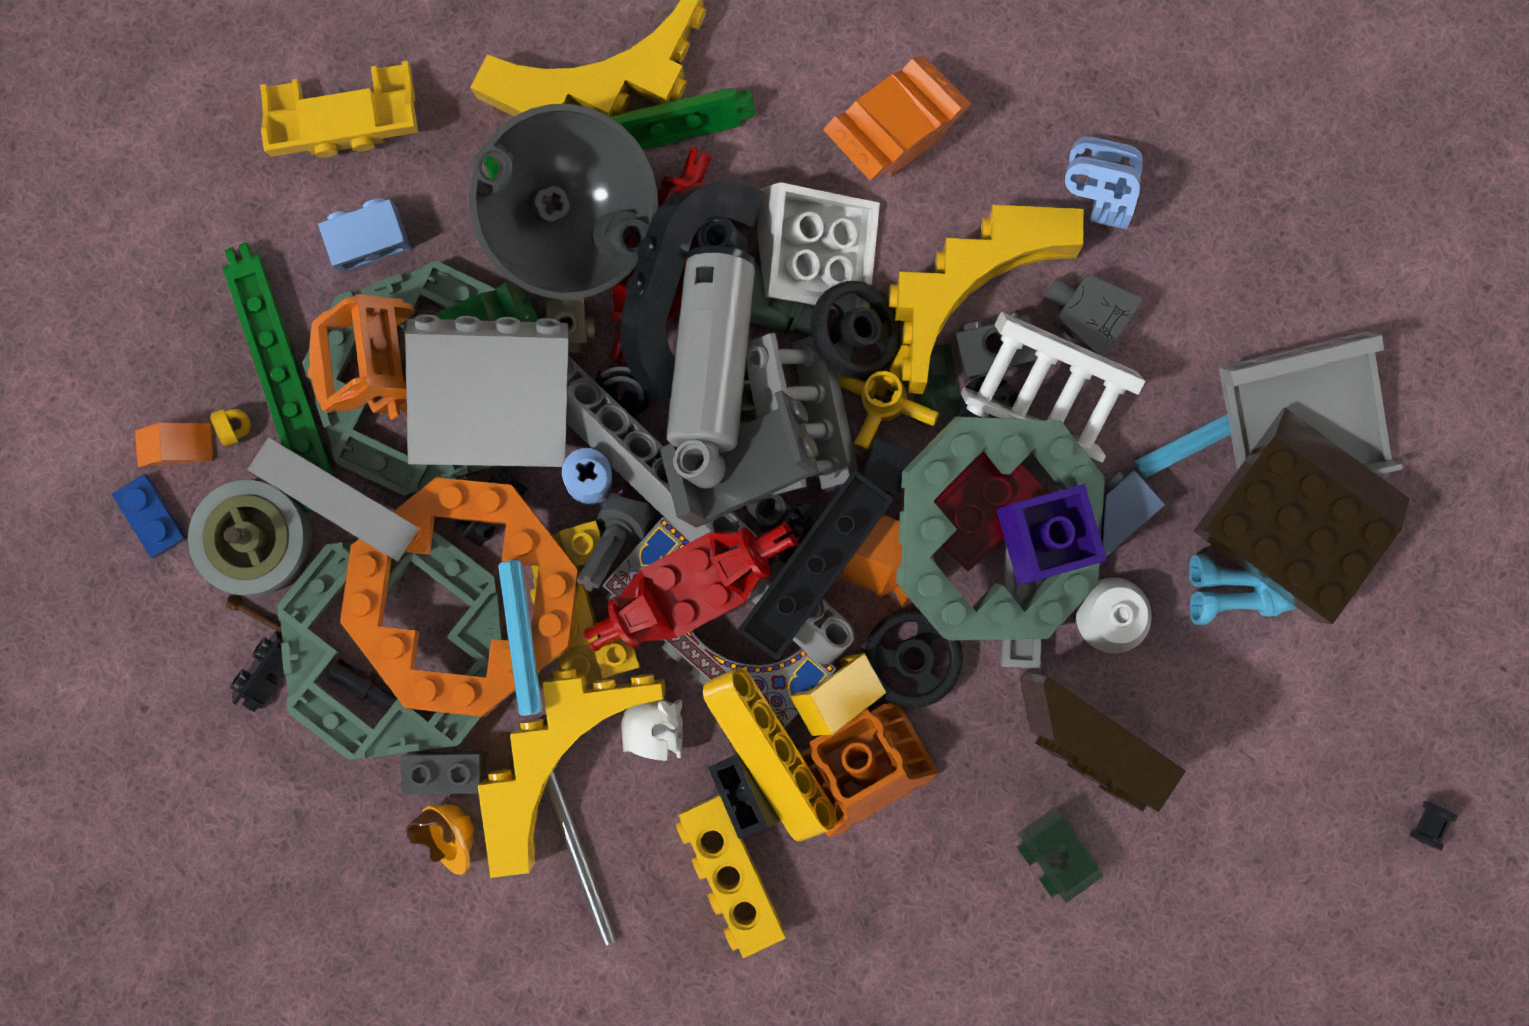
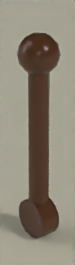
(236, 603)

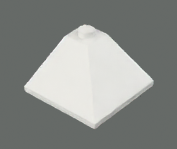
(814, 242)

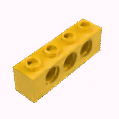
(746, 935)

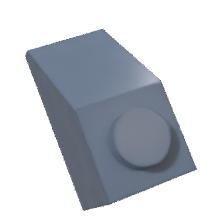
(1126, 508)

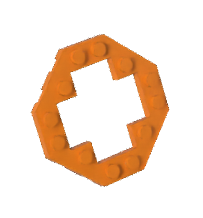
(395, 650)

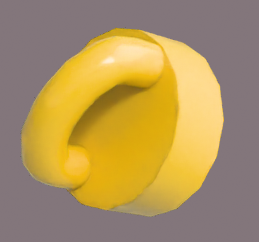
(224, 428)

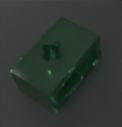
(1077, 869)

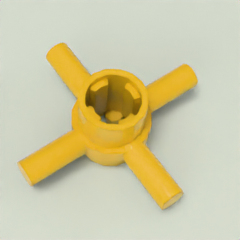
(880, 411)

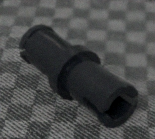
(363, 684)

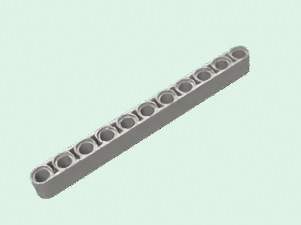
(620, 438)

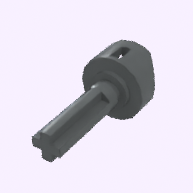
(623, 524)

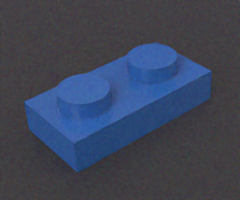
(149, 516)

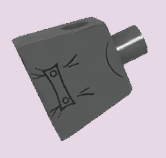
(1092, 312)

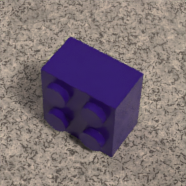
(1051, 534)

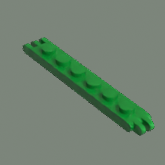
(678, 120)
(274, 358)

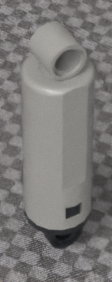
(711, 352)

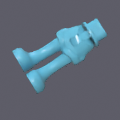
(1207, 605)

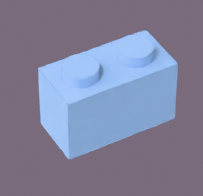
(364, 235)

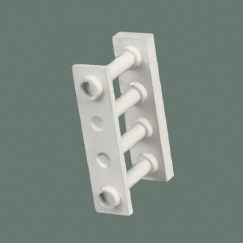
(1049, 350)

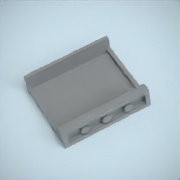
(1324, 384)
(486, 391)

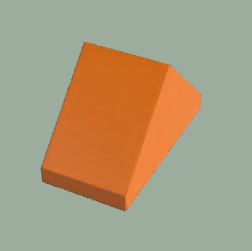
(173, 444)

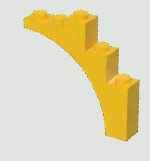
(603, 86)
(1008, 240)
(512, 801)

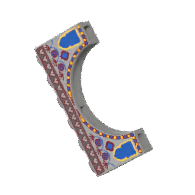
(775, 680)

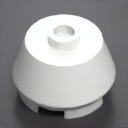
(1114, 616)

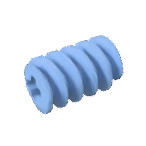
(585, 461)

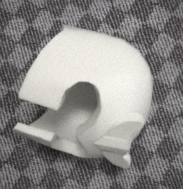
(666, 725)

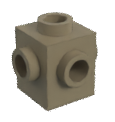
(576, 314)

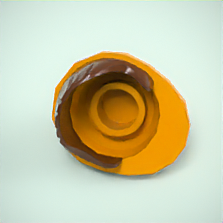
(446, 834)

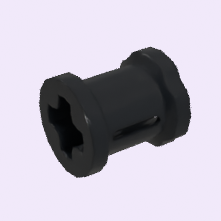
(1433, 825)

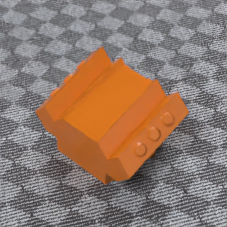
(898, 119)
(877, 561)
(869, 764)

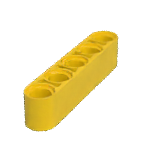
(769, 754)

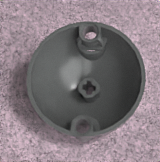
(594, 180)

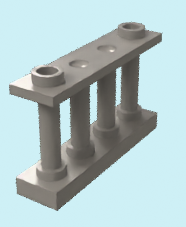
(821, 398)

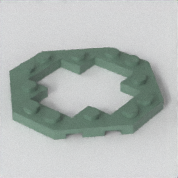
(357, 451)
(926, 528)
(309, 656)

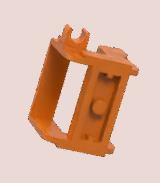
(377, 350)

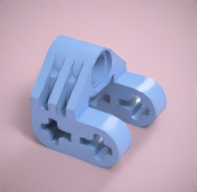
(1113, 185)

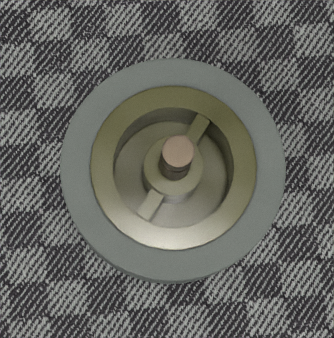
(249, 538)

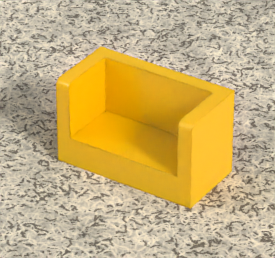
(839, 696)

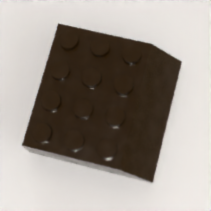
(1305, 518)
(1097, 745)

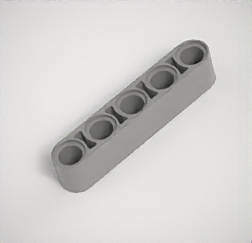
(333, 499)

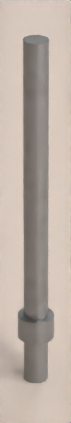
(580, 860)

